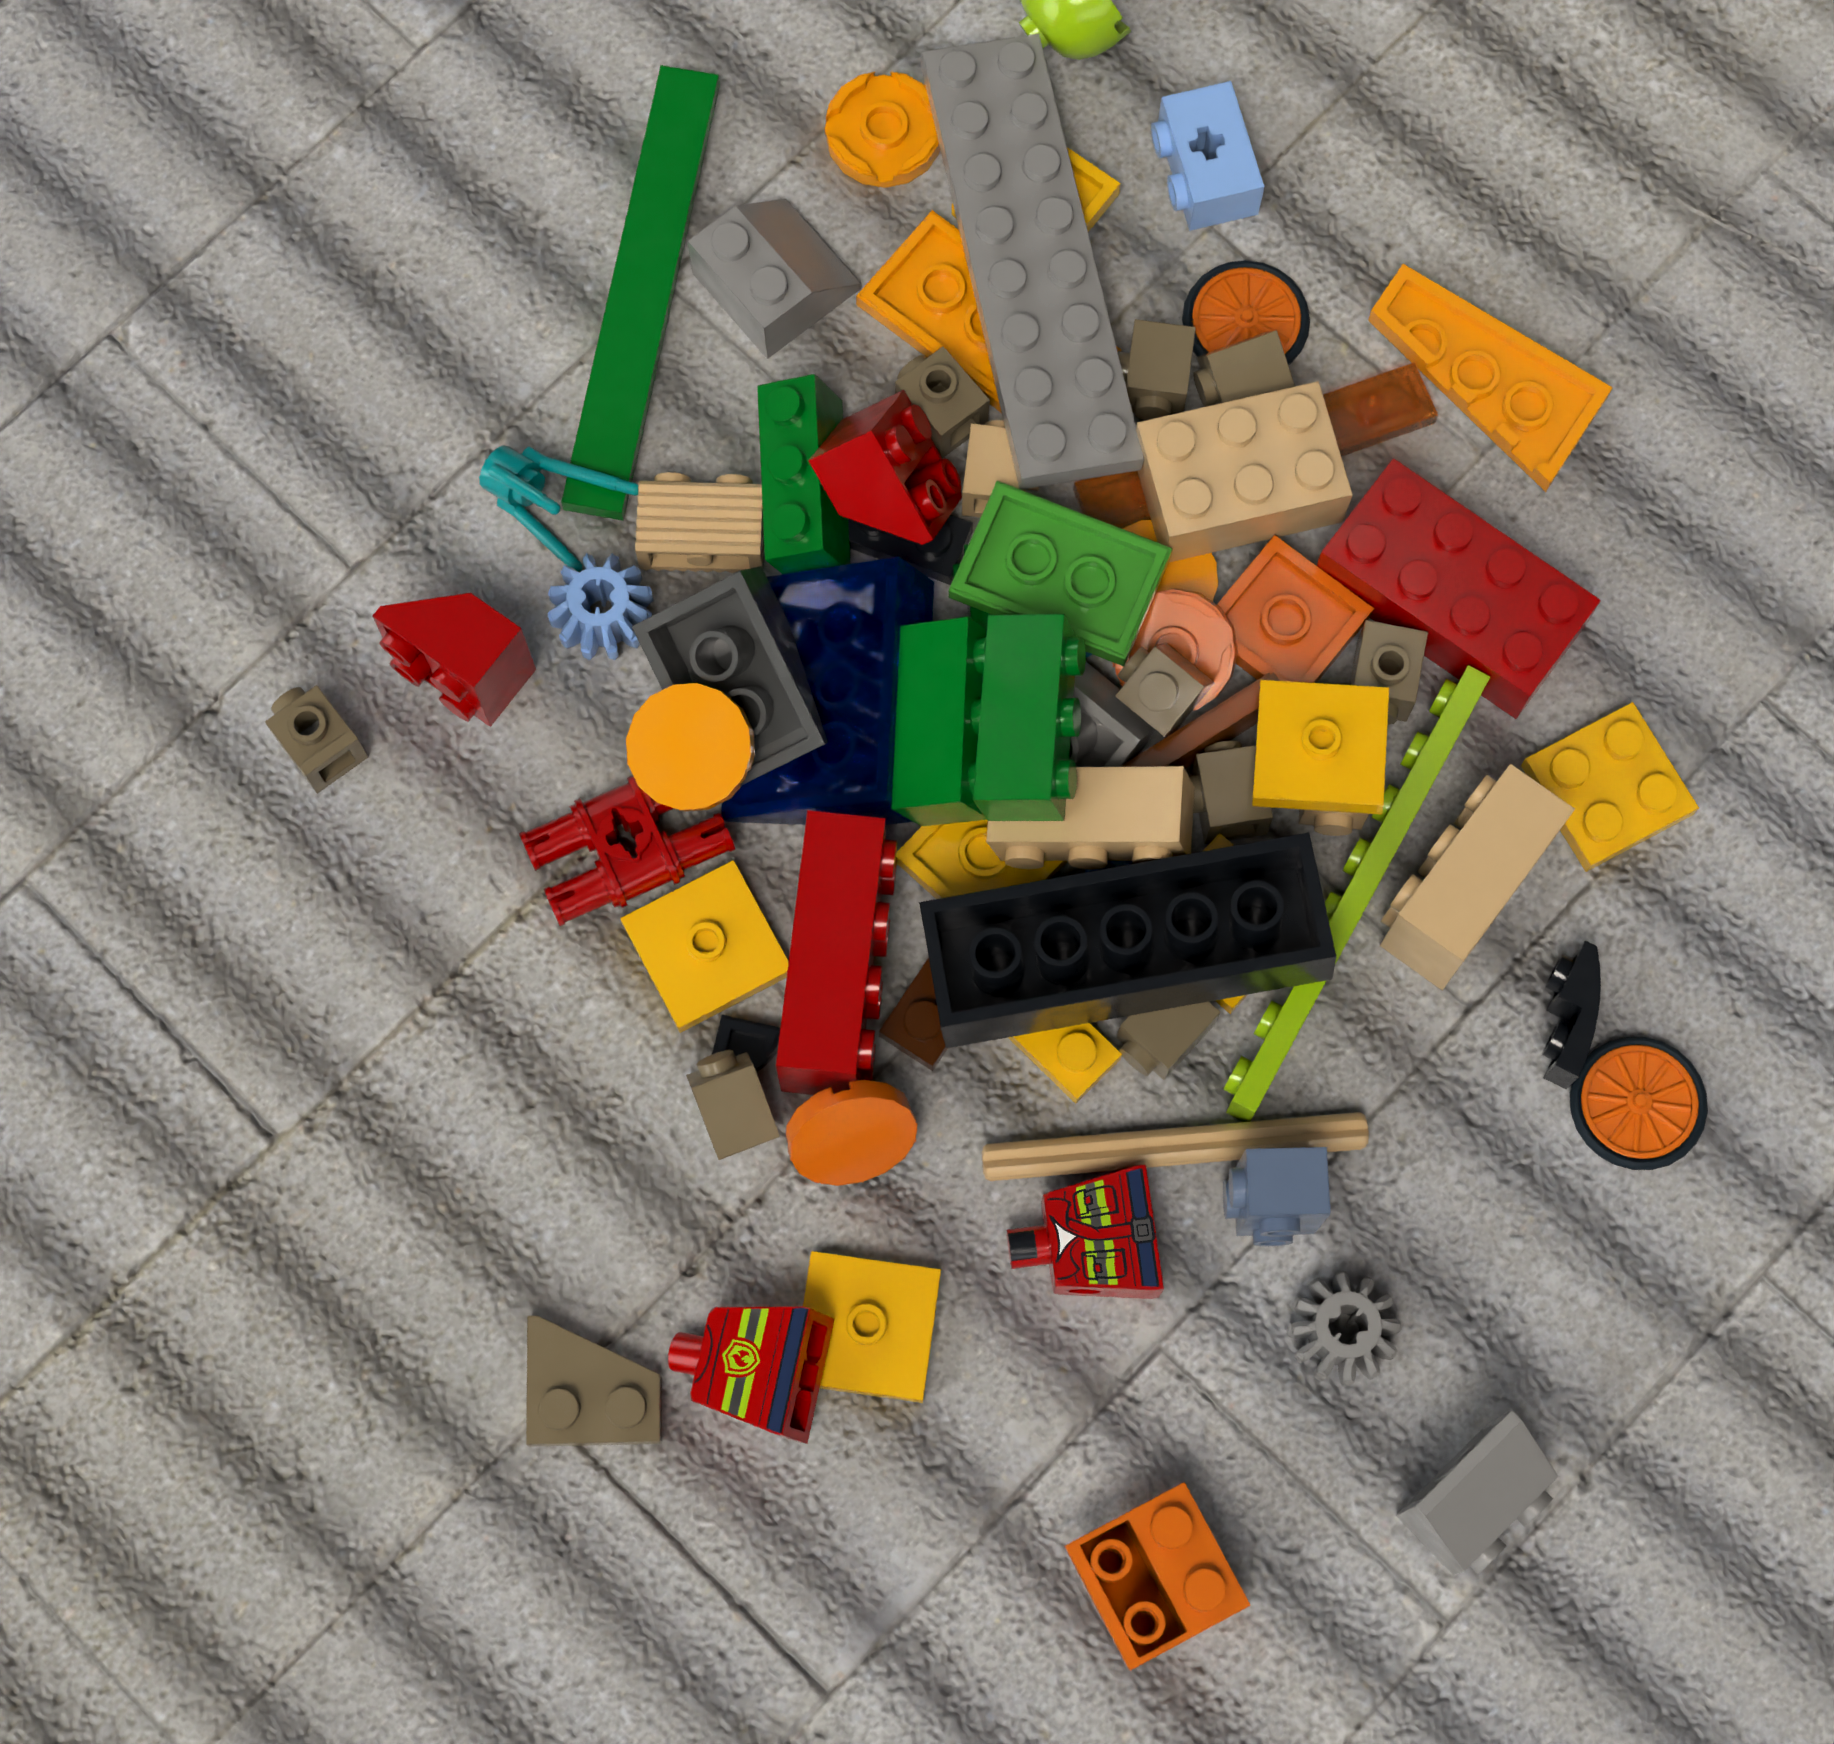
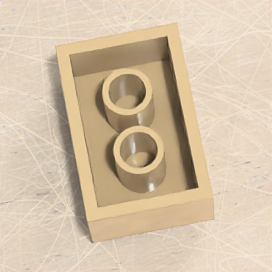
(1242, 471)
(1472, 874)

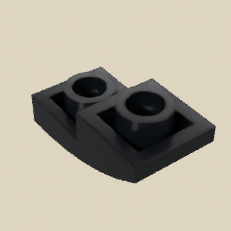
(1576, 1000)

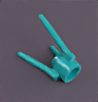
(518, 483)

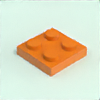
(1290, 616)

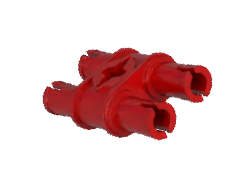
(616, 873)

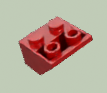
(888, 471)
(460, 650)

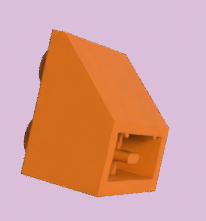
(1157, 1576)

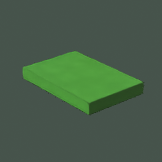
(1060, 561)

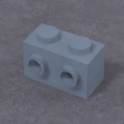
(1278, 1194)

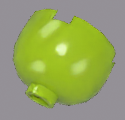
(1074, 26)

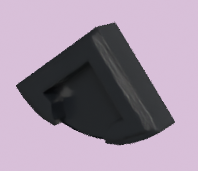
(747, 1036)

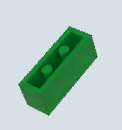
(798, 515)
(1028, 718)
(938, 721)

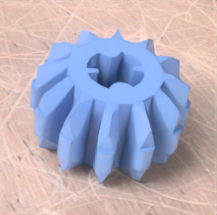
(593, 585)

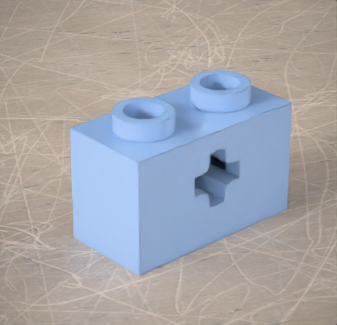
(1208, 156)

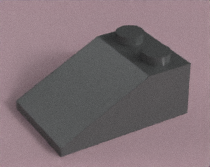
(744, 646)

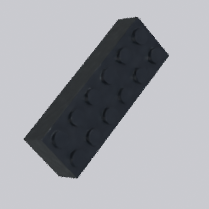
(1128, 940)

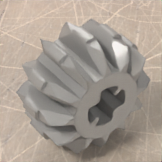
(1326, 1311)

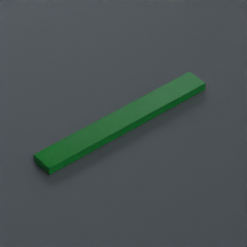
(642, 288)

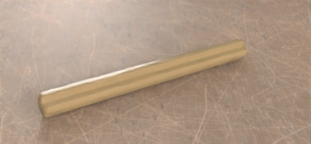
(1169, 1146)

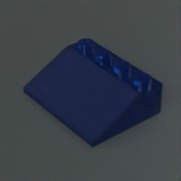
(849, 647)

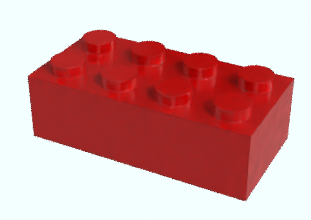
(1460, 580)
(833, 951)

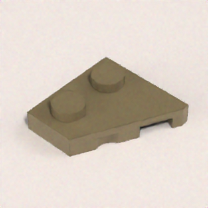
(586, 1392)

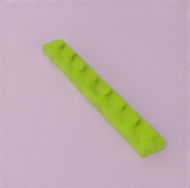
(1367, 866)

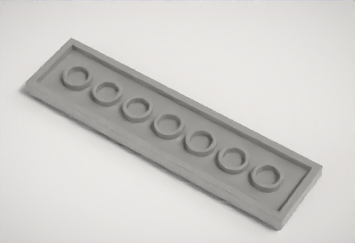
(1031, 262)

